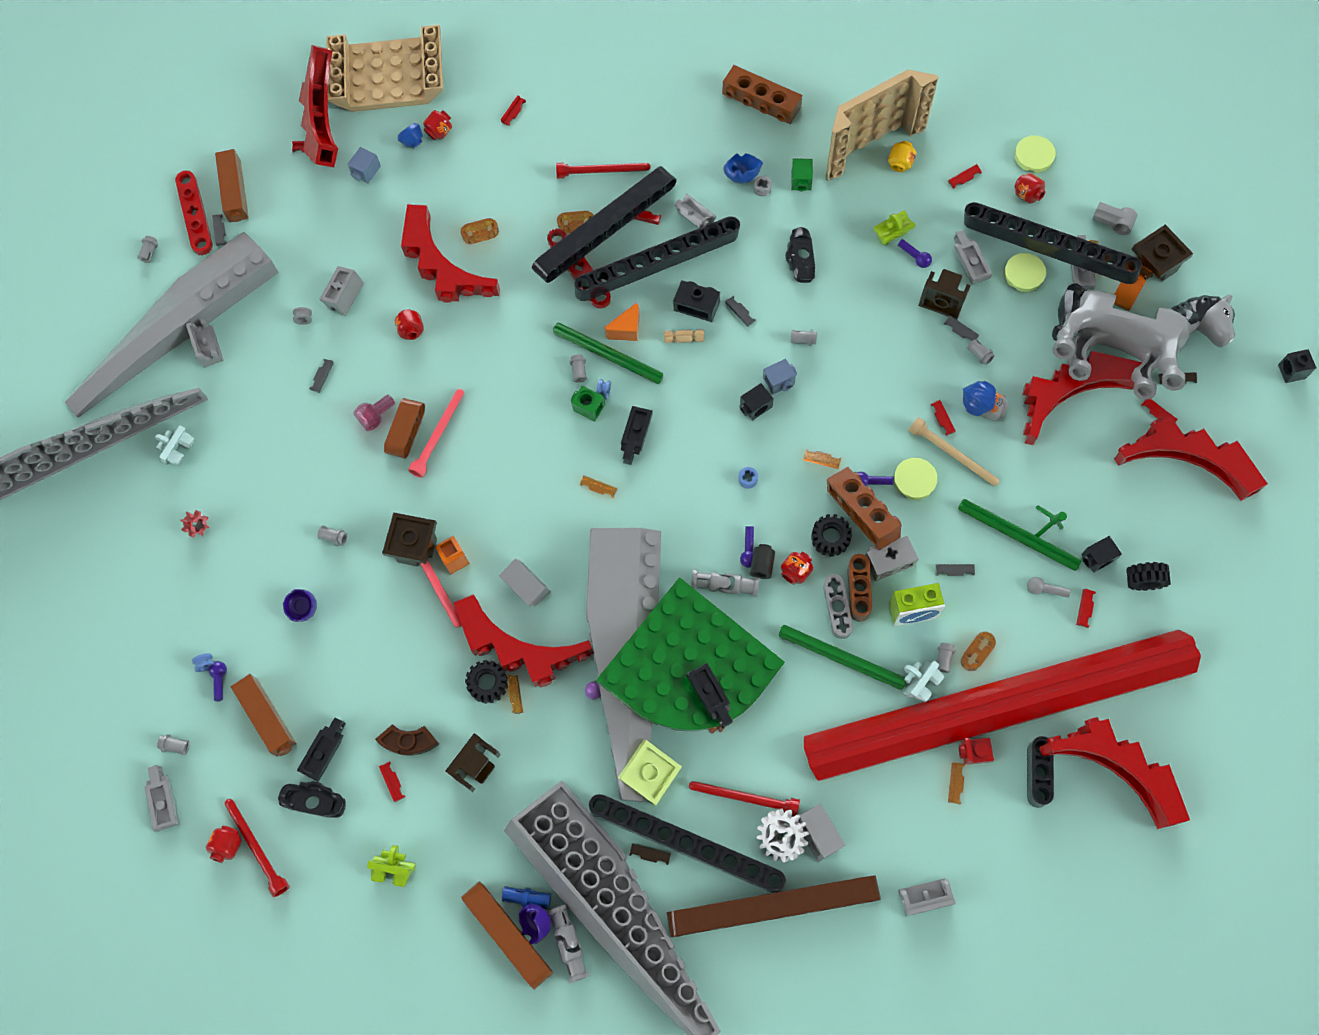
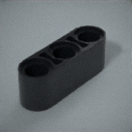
(1035, 782)

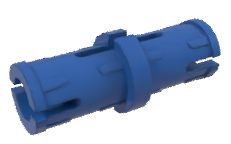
(526, 896)

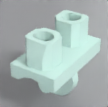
(169, 453)
(918, 677)

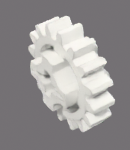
(774, 826)

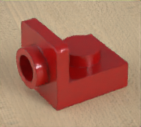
(976, 751)

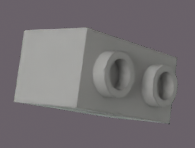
(884, 566)

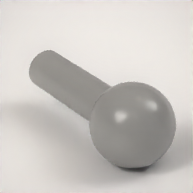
(1037, 586)

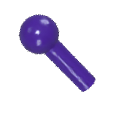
(923, 259)
(876, 480)
(746, 557)
(217, 672)

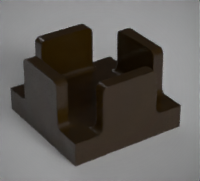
(1162, 252)
(944, 294)
(410, 539)
(472, 762)

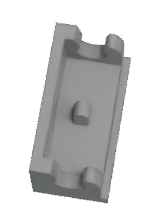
(342, 290)
(204, 343)
(524, 582)
(822, 836)
(926, 897)

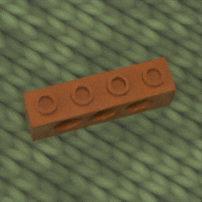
(762, 94)
(880, 533)

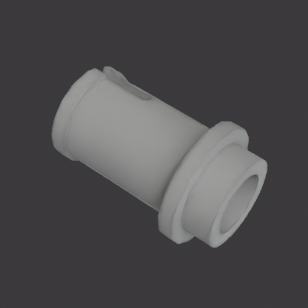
(147, 249)
(804, 337)
(981, 352)
(577, 363)
(338, 537)
(945, 656)
(167, 743)

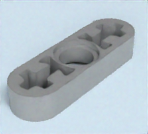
(847, 621)

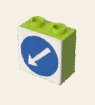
(916, 604)

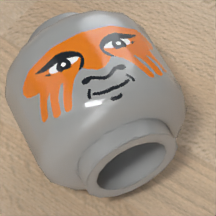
(999, 409)

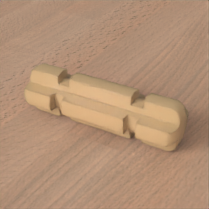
(684, 336)

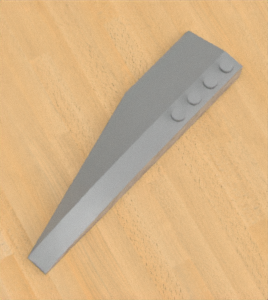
(196, 295)
(63, 450)
(618, 600)
(604, 895)

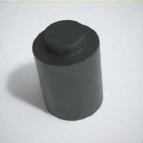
(762, 561)

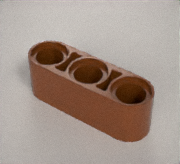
(404, 428)
(859, 597)

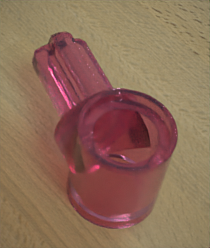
(370, 414)

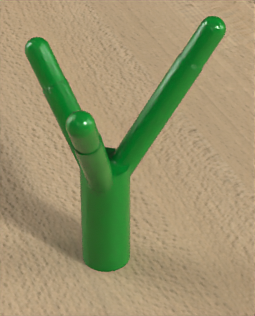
(1054, 519)

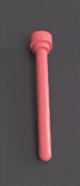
(418, 467)
(441, 593)

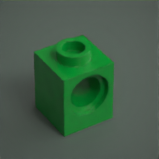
(801, 174)
(591, 410)

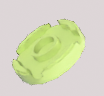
(1035, 154)
(1025, 272)
(915, 478)

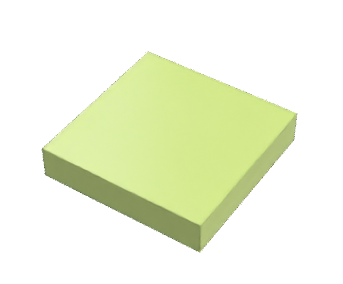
(649, 772)

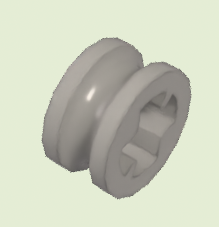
(765, 181)
(302, 315)

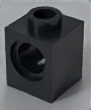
(1297, 366)
(756, 402)
(1101, 554)

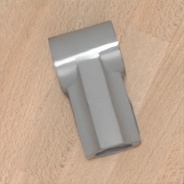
(1120, 219)

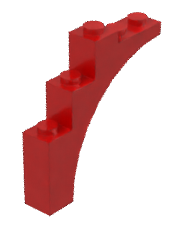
(314, 97)
(433, 265)
(1045, 394)
(1226, 461)
(511, 652)
(1150, 782)

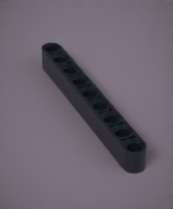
(603, 224)
(1058, 249)
(650, 265)
(694, 852)

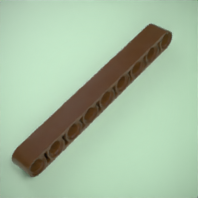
(773, 906)

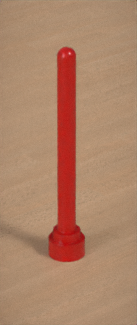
(564, 170)
(792, 804)
(276, 883)

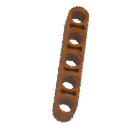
(507, 935)

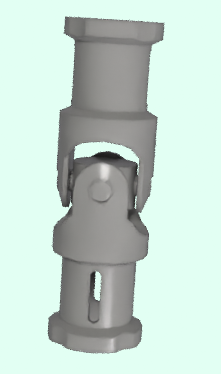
(723, 582)
(567, 939)

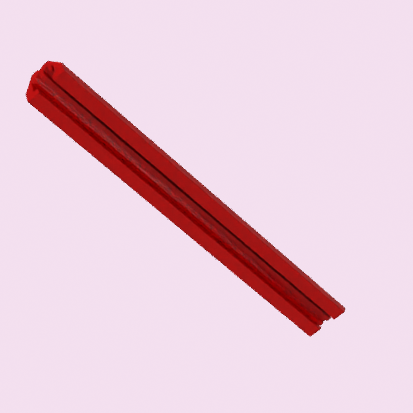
(1001, 704)

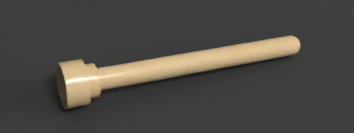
(919, 428)

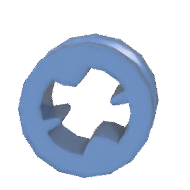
(604, 388)
(748, 470)
(202, 662)

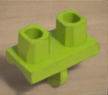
(894, 227)
(393, 863)

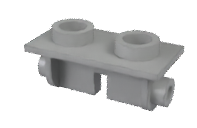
(695, 211)

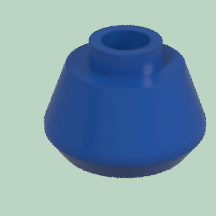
(411, 136)

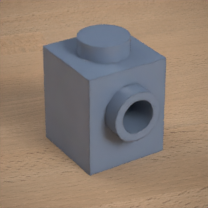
(363, 165)
(779, 376)

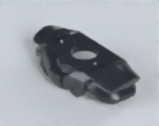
(802, 267)
(295, 798)

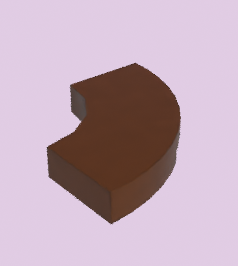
(407, 742)

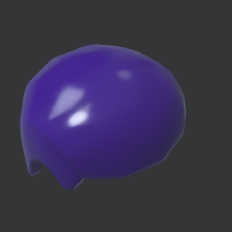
(299, 605)
(534, 922)

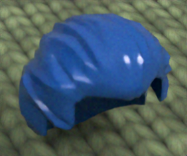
(742, 168)
(979, 398)

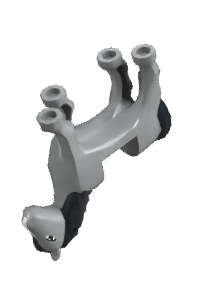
(1147, 339)

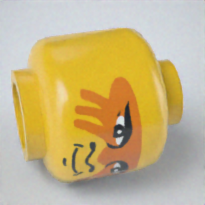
(902, 156)

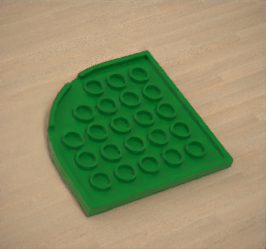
(675, 640)

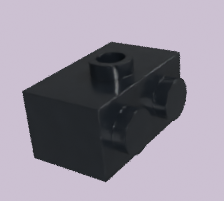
(696, 300)

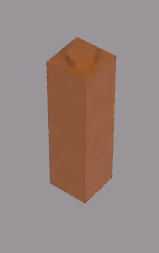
(231, 185)
(263, 715)

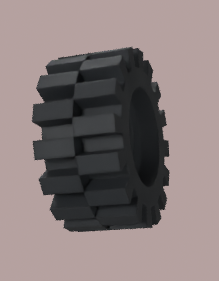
(828, 547)
(1148, 576)
(486, 668)

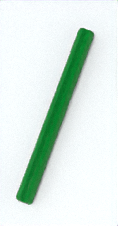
(608, 353)
(1020, 534)
(842, 657)

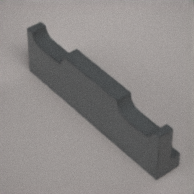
(219, 229)
(740, 311)
(961, 329)
(321, 375)
(955, 569)

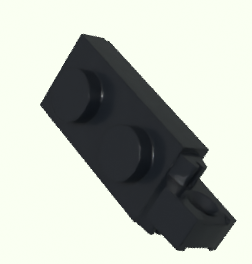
(635, 433)
(710, 694)
(322, 750)

